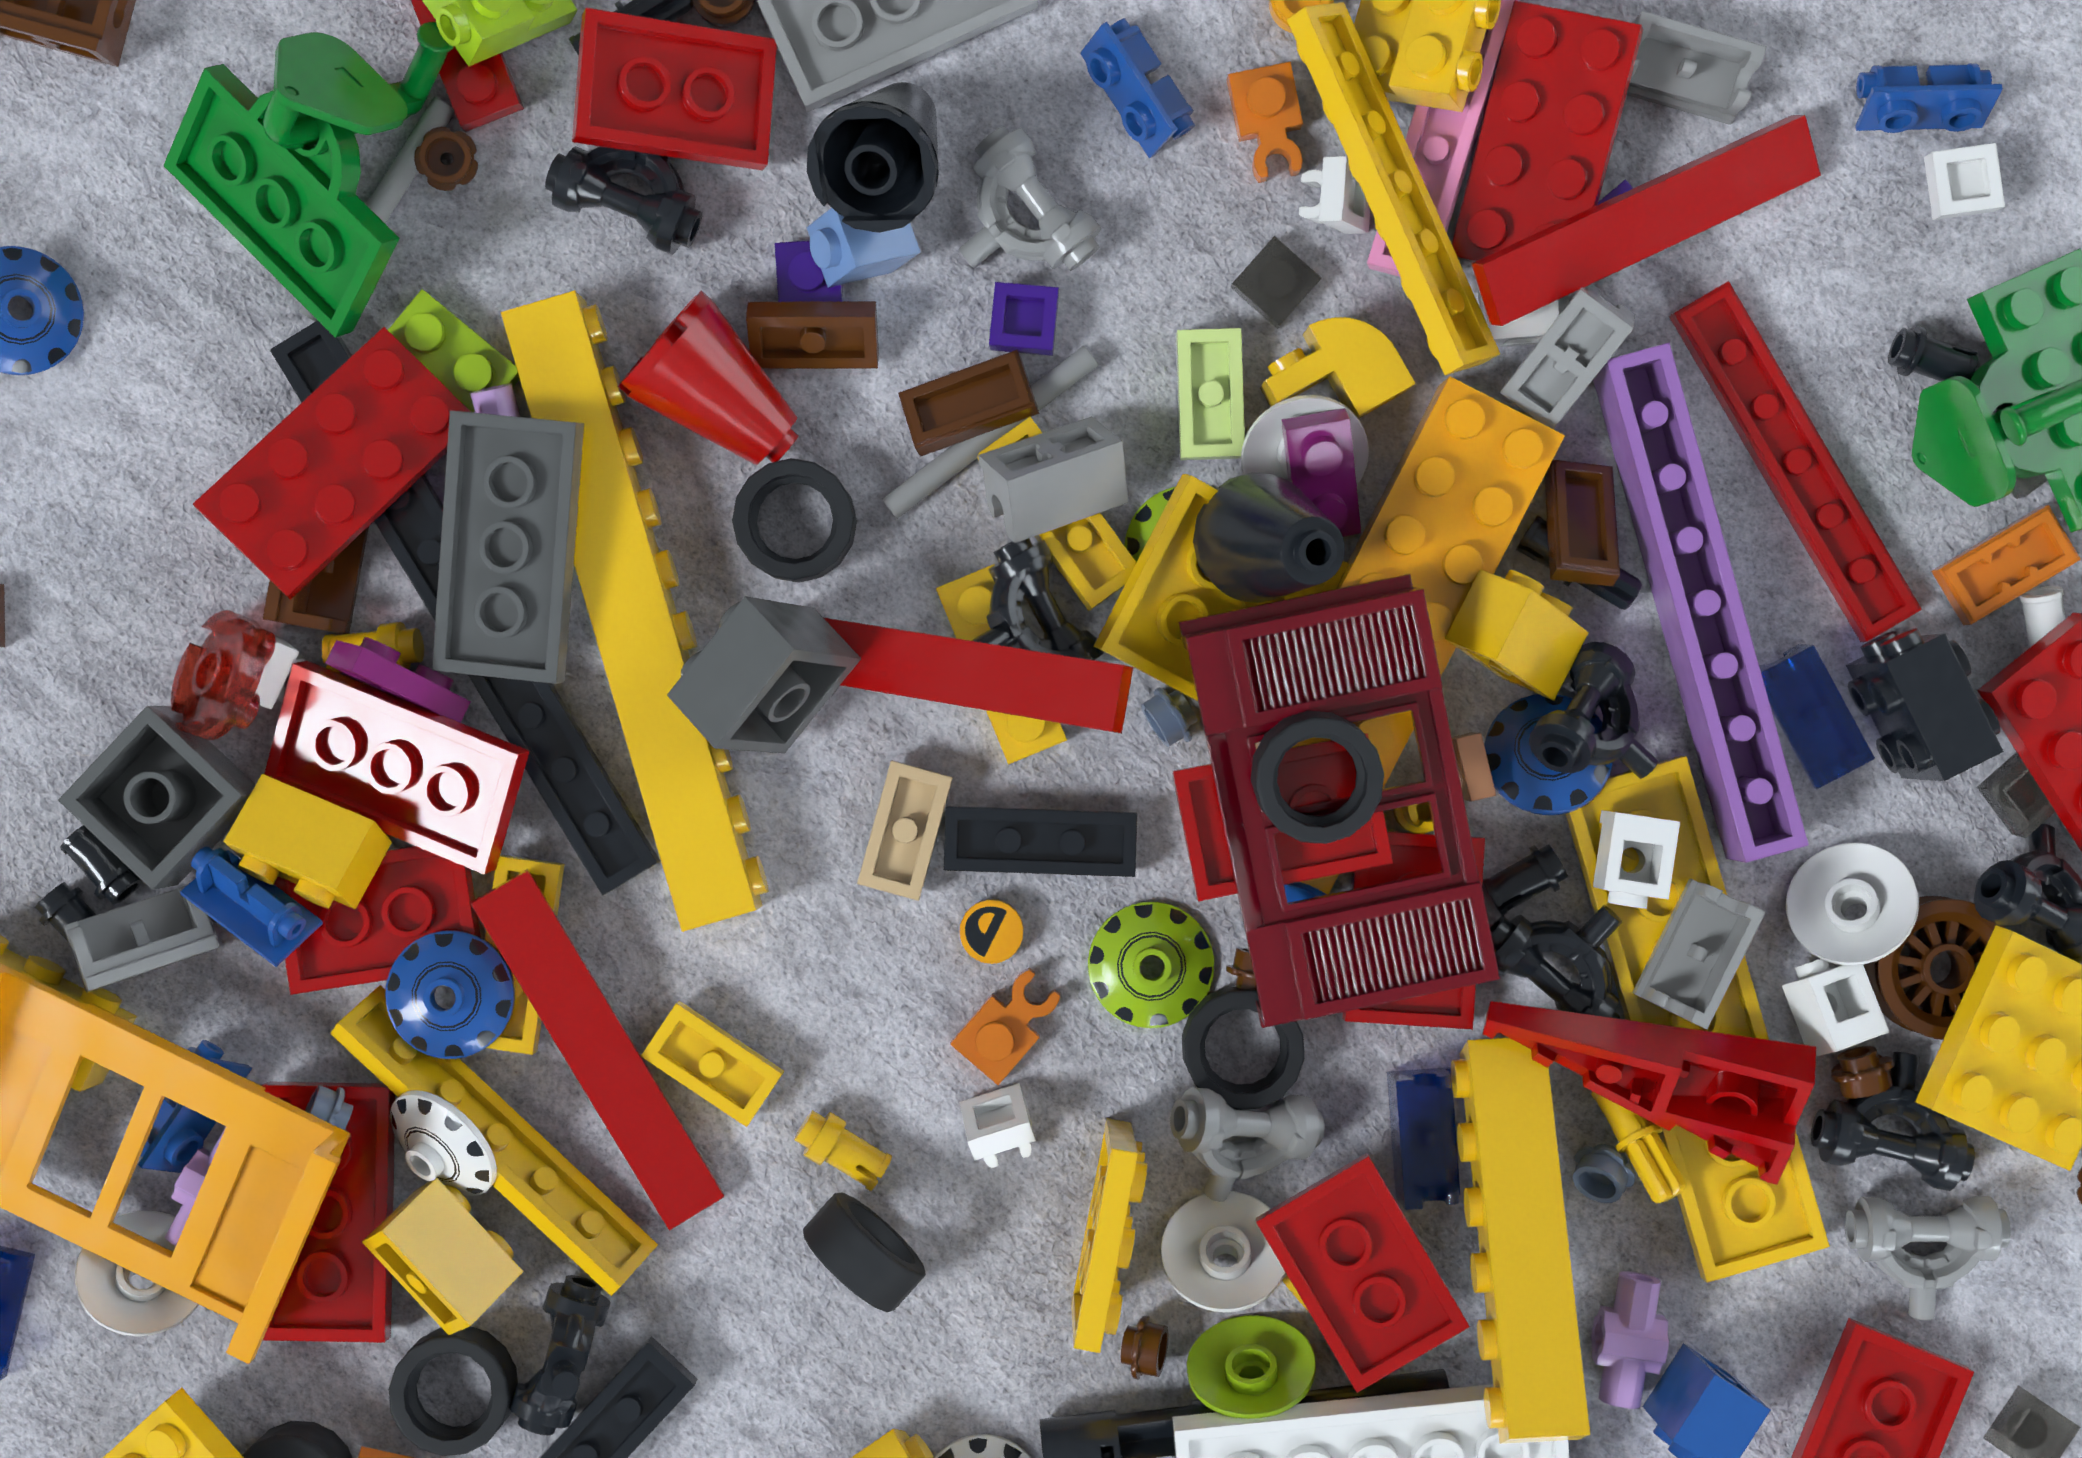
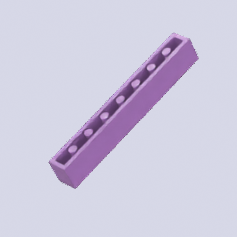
(1699, 605)

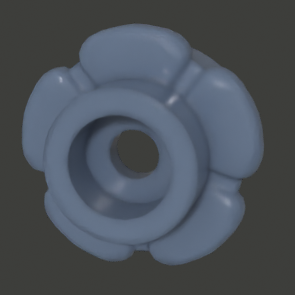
(1169, 716)
(330, 1106)
(1602, 1173)

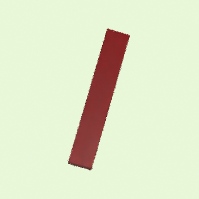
(1646, 220)
(1795, 462)
(987, 676)
(597, 1049)

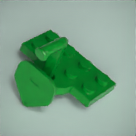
(289, 164)
(2031, 381)

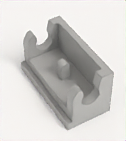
(1693, 68)
(1569, 356)
(1055, 478)
(138, 939)
(1698, 953)

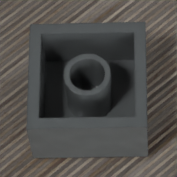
(762, 676)
(158, 797)

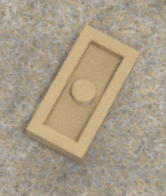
(905, 830)

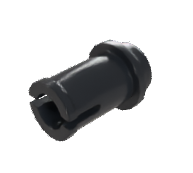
(1930, 357)
(101, 866)
(1525, 879)
(63, 907)

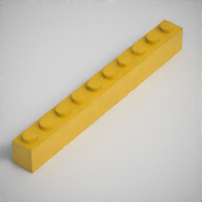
(636, 617)

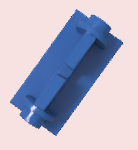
(1119, 63)
(1953, 99)
(248, 907)
(179, 1130)

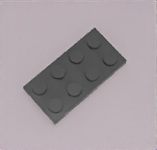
(507, 546)

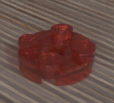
(220, 678)

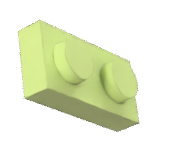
(1210, 393)

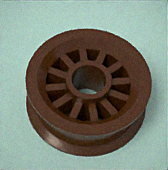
(1888, 984)

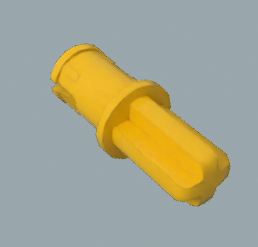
(1644, 1149)

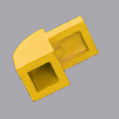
(1351, 356)

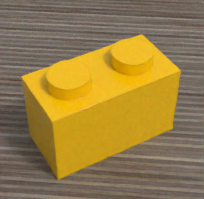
(1518, 632)
(307, 843)
(444, 1255)

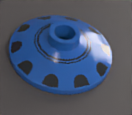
(55, 317)
(1522, 777)
(481, 989)

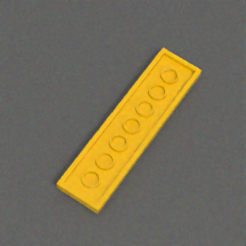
(1727, 1209)

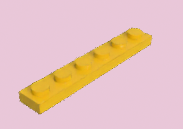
(1393, 187)
(528, 1166)

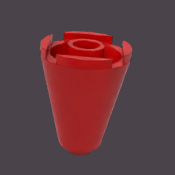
(713, 385)

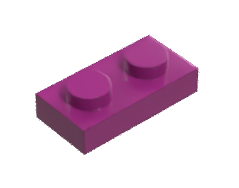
(1323, 465)
(377, 667)

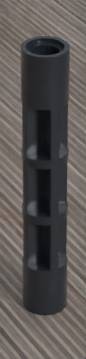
(1152, 1433)

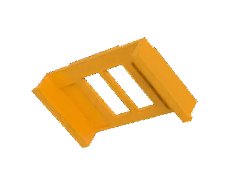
(255, 1194)

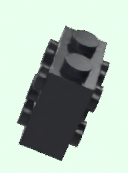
(1923, 705)

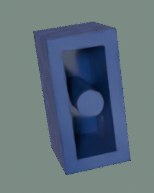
(1703, 1409)

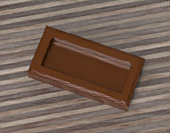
(968, 403)
(1581, 523)

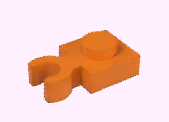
(1264, 110)
(1000, 1032)

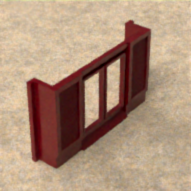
(1362, 658)

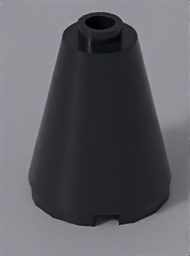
(877, 158)
(1265, 539)

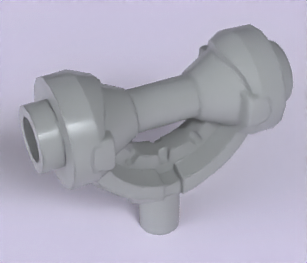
(1063, 233)
(1280, 1133)
(1972, 1234)

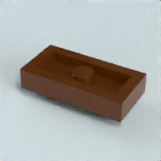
(813, 334)

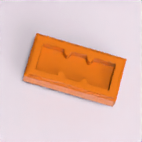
(2006, 565)

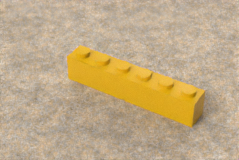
(1522, 1244)

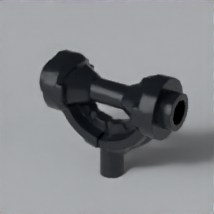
(584, 182)
(1025, 575)
(1567, 739)
(2013, 891)
(1519, 952)
(1936, 1152)
(550, 1394)

